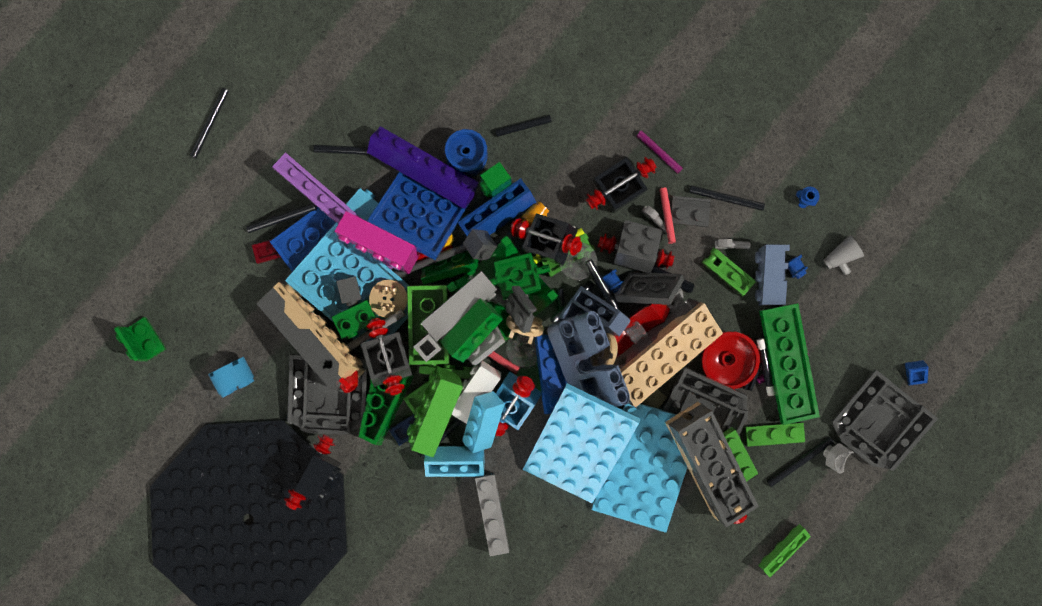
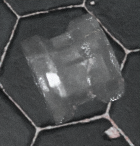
(635, 333)

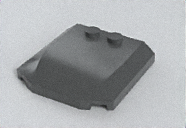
(725, 402)
(321, 409)
(882, 422)

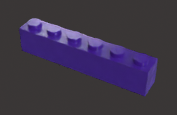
(422, 167)

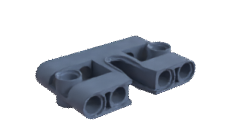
(574, 344)

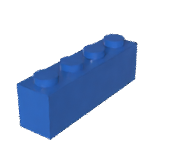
(499, 209)

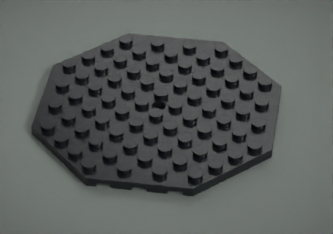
(202, 509)

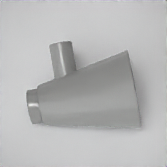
(844, 253)

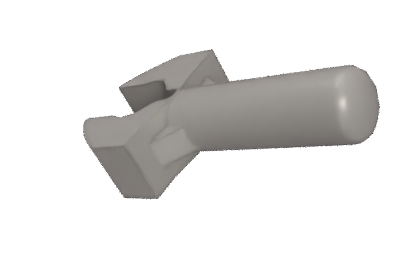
(651, 214)
(728, 243)

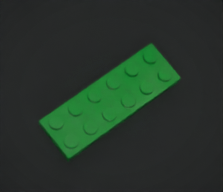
(789, 364)

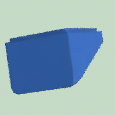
(916, 372)

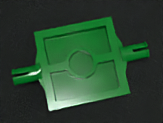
(518, 272)

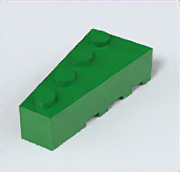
(381, 411)

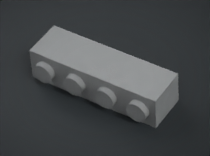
(458, 305)
(492, 514)

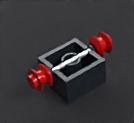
(620, 184)
(547, 238)
(317, 476)

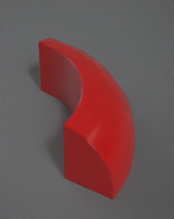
(648, 317)

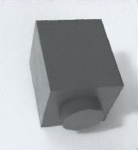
(480, 244)
(349, 291)

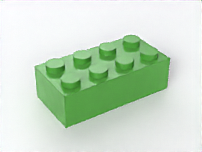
(421, 304)
(434, 411)

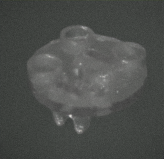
(573, 269)
(515, 346)

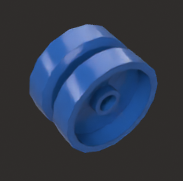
(466, 142)

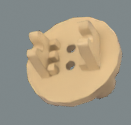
(389, 289)
(536, 329)

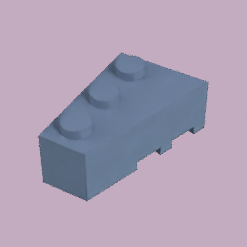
(771, 275)
(585, 301)

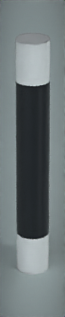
(765, 367)

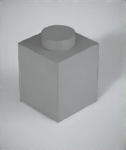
(427, 347)

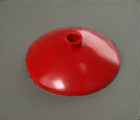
(743, 361)

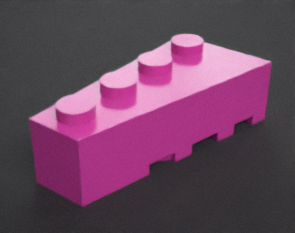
(377, 242)

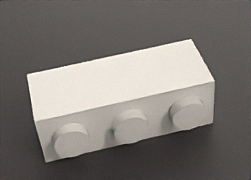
(482, 381)

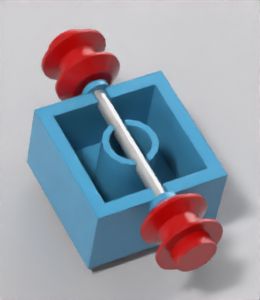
(519, 399)

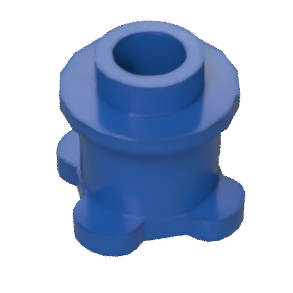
(804, 200)
(796, 267)
(613, 281)

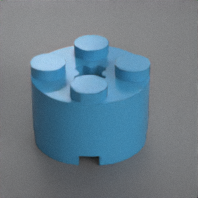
(230, 376)

